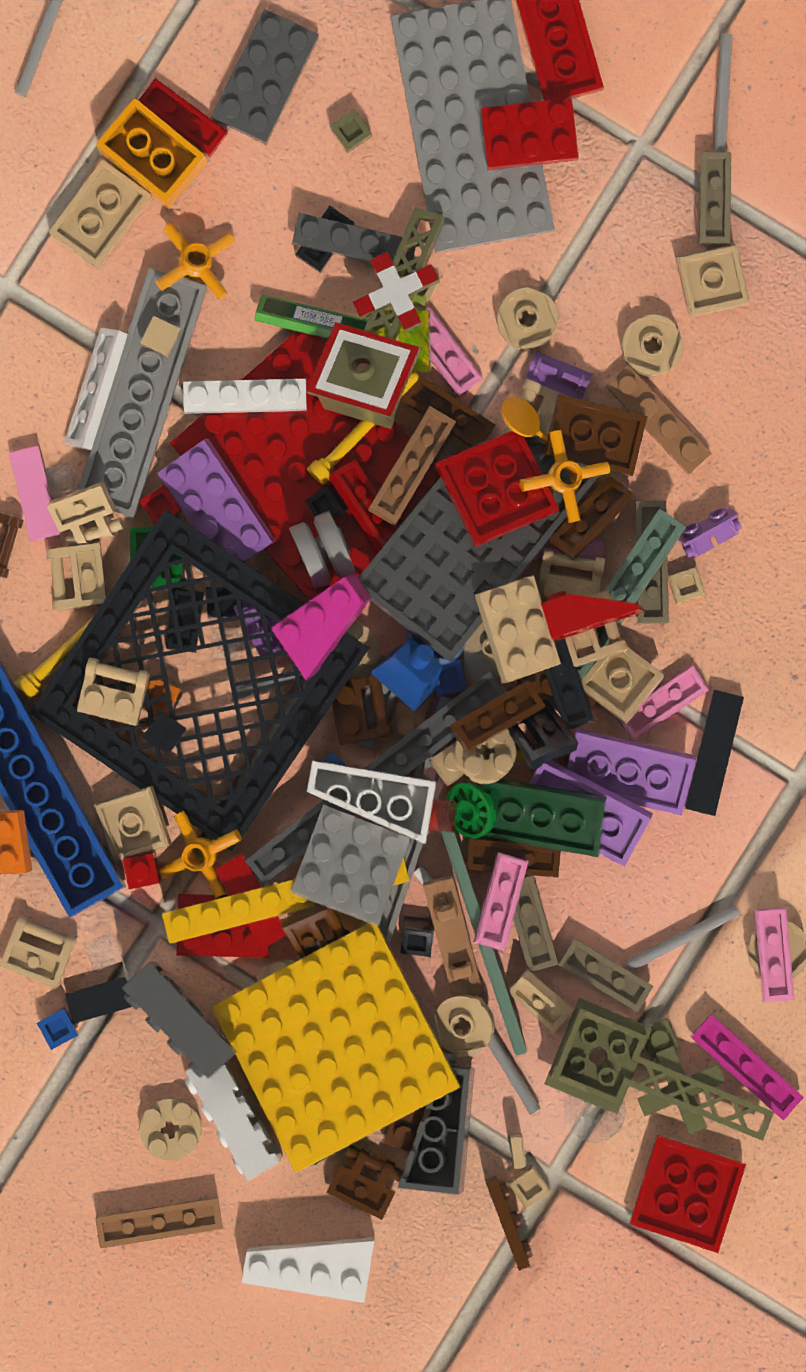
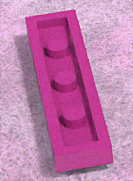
(746, 1067)

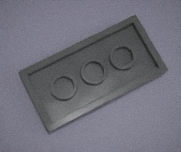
(265, 76)

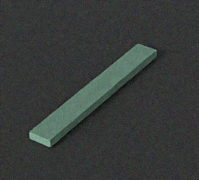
(487, 952)

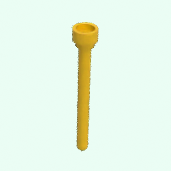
(323, 468)
(31, 681)

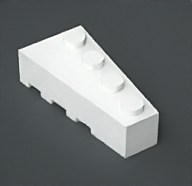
(384, 798)
(236, 1120)
(315, 1268)

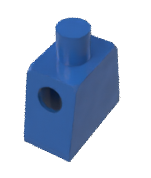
(409, 672)

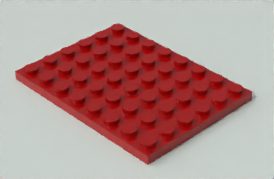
(274, 449)

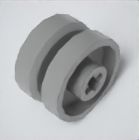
(322, 550)

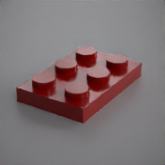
(529, 134)
(225, 943)

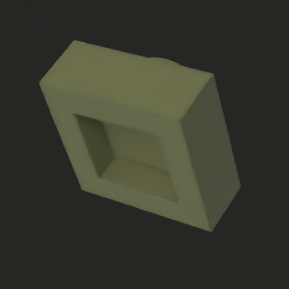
(350, 131)
(660, 1038)

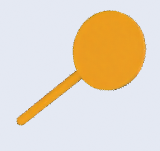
(521, 417)

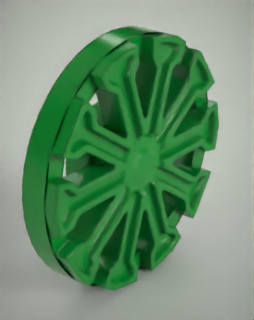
(471, 811)

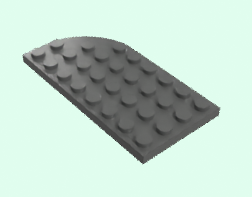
(433, 570)

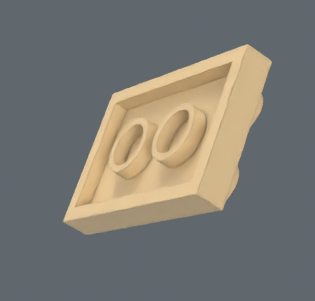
(100, 214)
(517, 629)

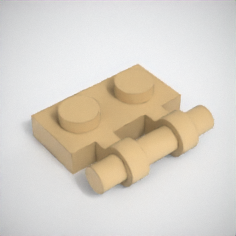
(82, 507)

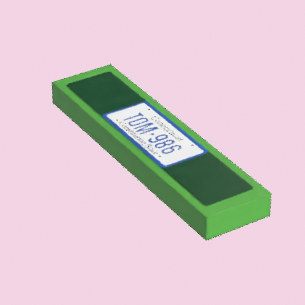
(303, 317)

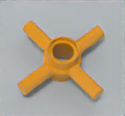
(198, 251)
(553, 477)
(207, 846)

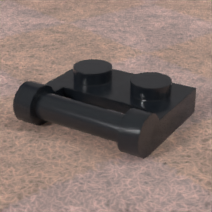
(549, 733)

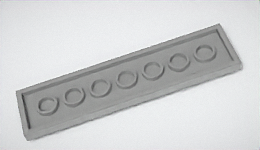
(142, 394)

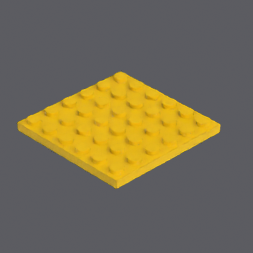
(336, 1046)

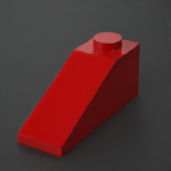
(576, 614)

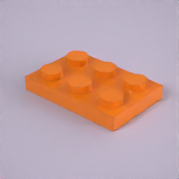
(14, 843)

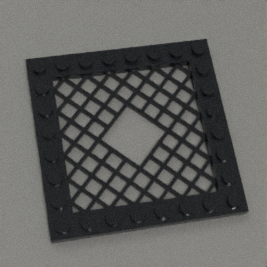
(57, 702)

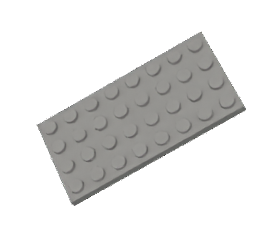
(451, 68)

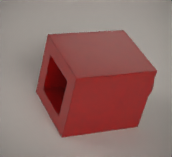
(142, 871)

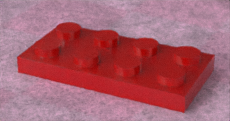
(560, 48)

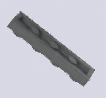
(345, 239)

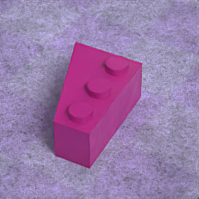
(320, 624)

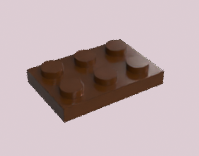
(597, 433)

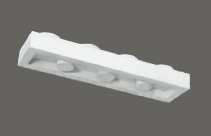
(96, 388)
(244, 396)

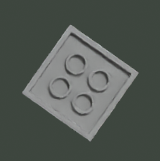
(350, 865)

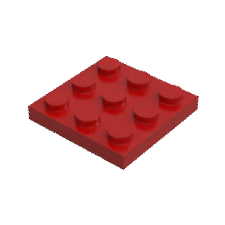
(488, 490)
(687, 1193)

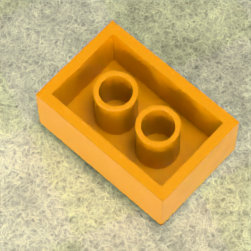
(151, 153)

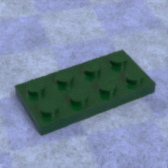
(547, 817)

